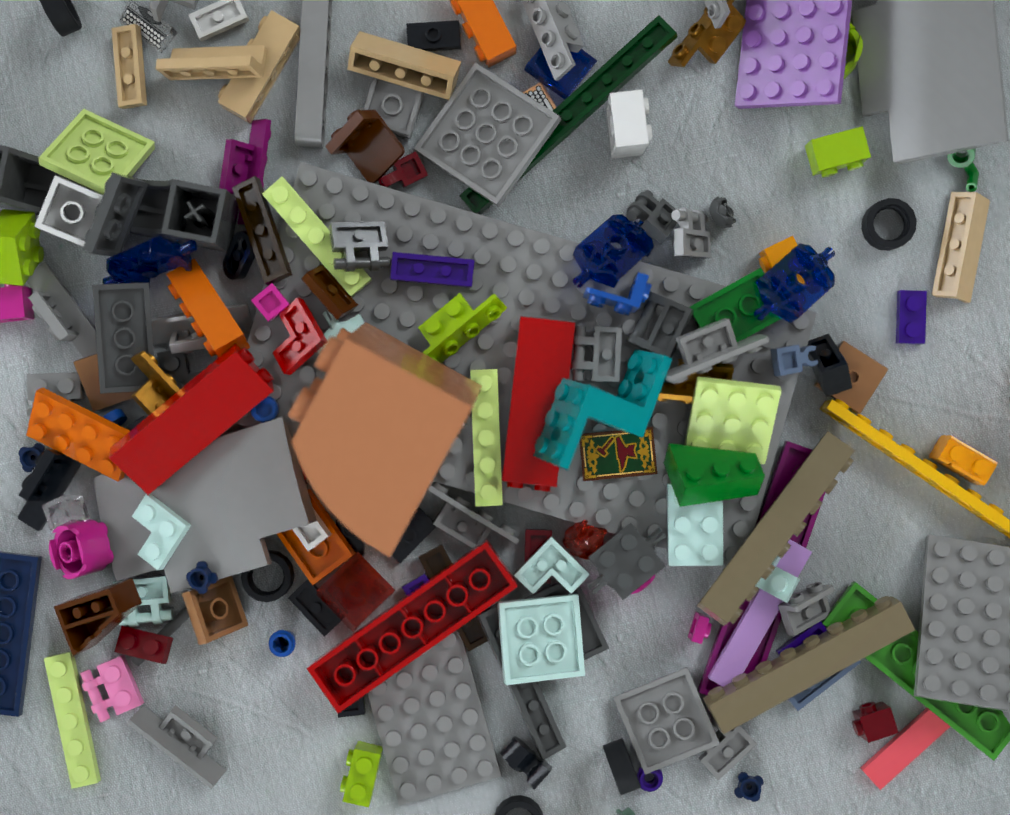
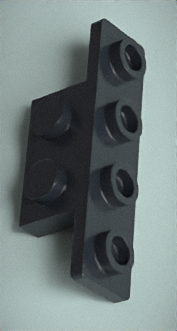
(44, 484)

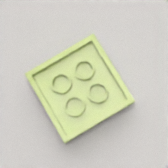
(94, 149)
(733, 416)

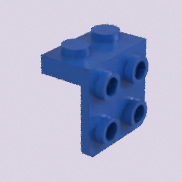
(638, 293)

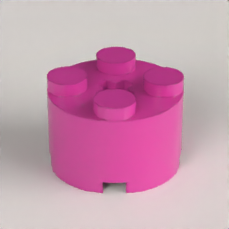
(80, 548)

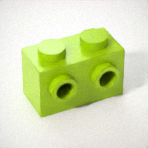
(837, 152)
(363, 772)

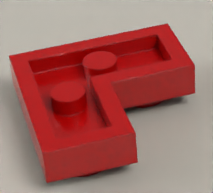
(304, 337)

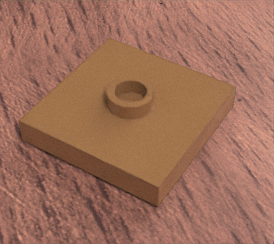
(89, 375)
(864, 376)

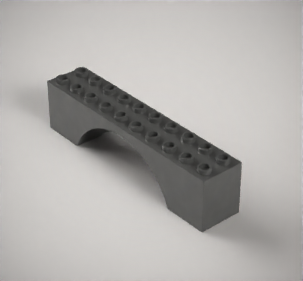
(168, 208)

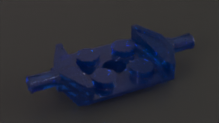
(148, 260)
(604, 262)
(784, 293)

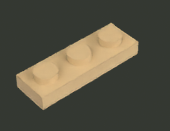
(129, 66)

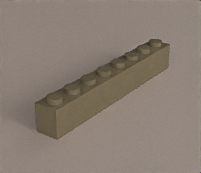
(776, 528)
(808, 663)

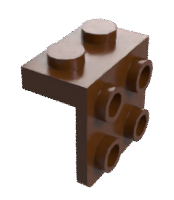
(367, 143)

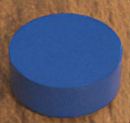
(266, 410)
(116, 416)

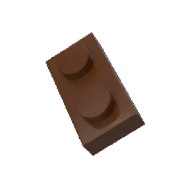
(329, 291)

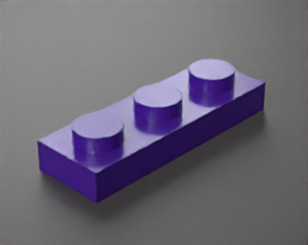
(432, 269)

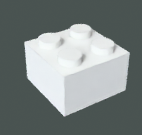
(627, 123)
(68, 210)

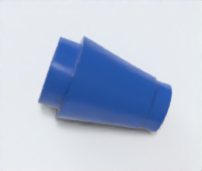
(280, 648)

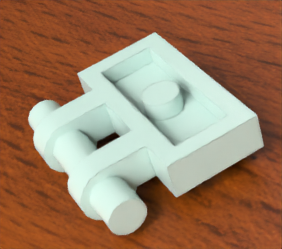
(151, 592)

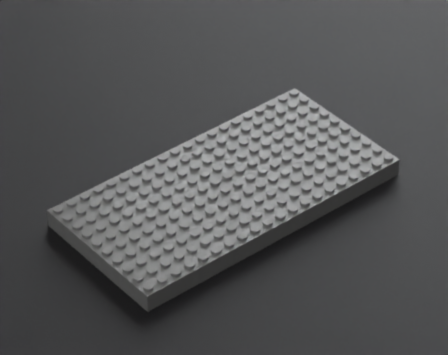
(533, 280)

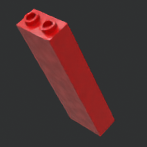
(540, 365)
(192, 418)

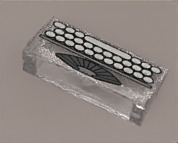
(153, 32)

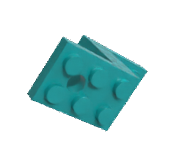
(625, 412)

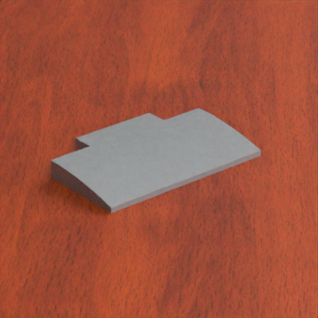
(933, 74)
(230, 495)

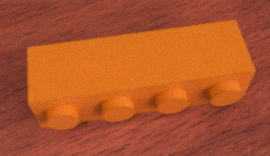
(487, 29)
(206, 309)

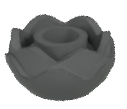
(721, 213)

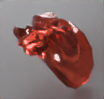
(583, 539)

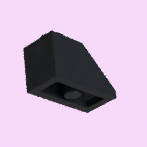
(832, 369)

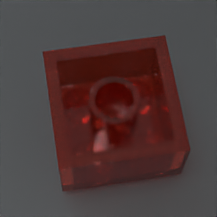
(355, 592)

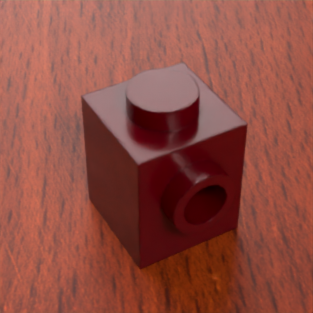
(874, 721)

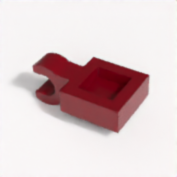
(406, 170)

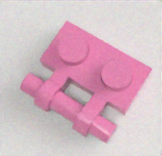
(119, 685)

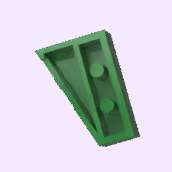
(711, 474)

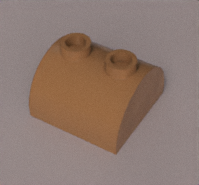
(216, 611)

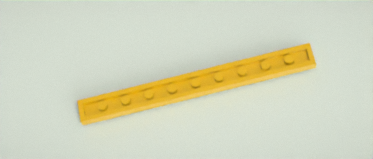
(922, 468)

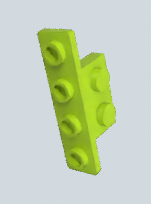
(457, 324)

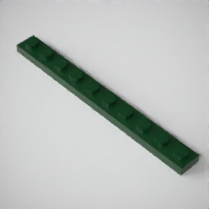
(595, 93)

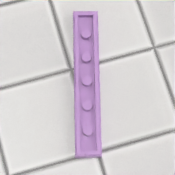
(755, 622)

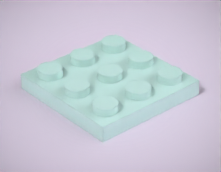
(541, 639)

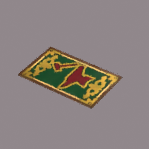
(617, 455)

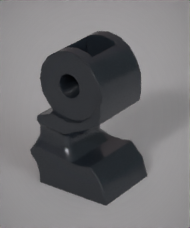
(525, 760)

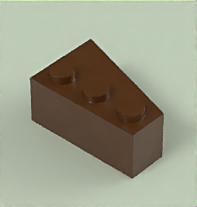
(96, 613)

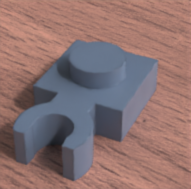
(791, 359)

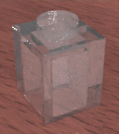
(65, 510)

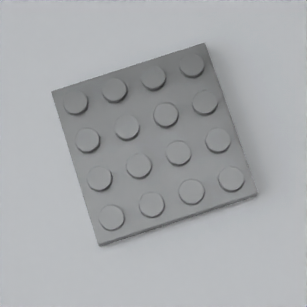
(487, 134)

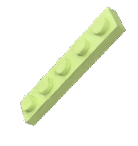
(312, 233)
(487, 439)
(72, 720)

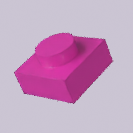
(270, 302)
(699, 628)

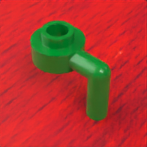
(965, 161)

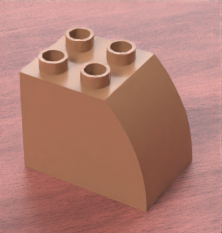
(377, 430)

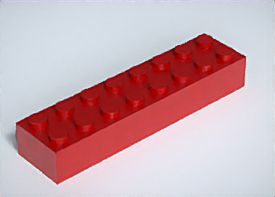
(412, 626)

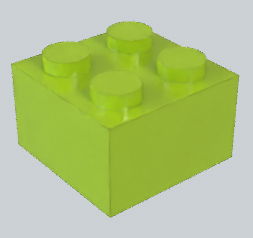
(18, 246)

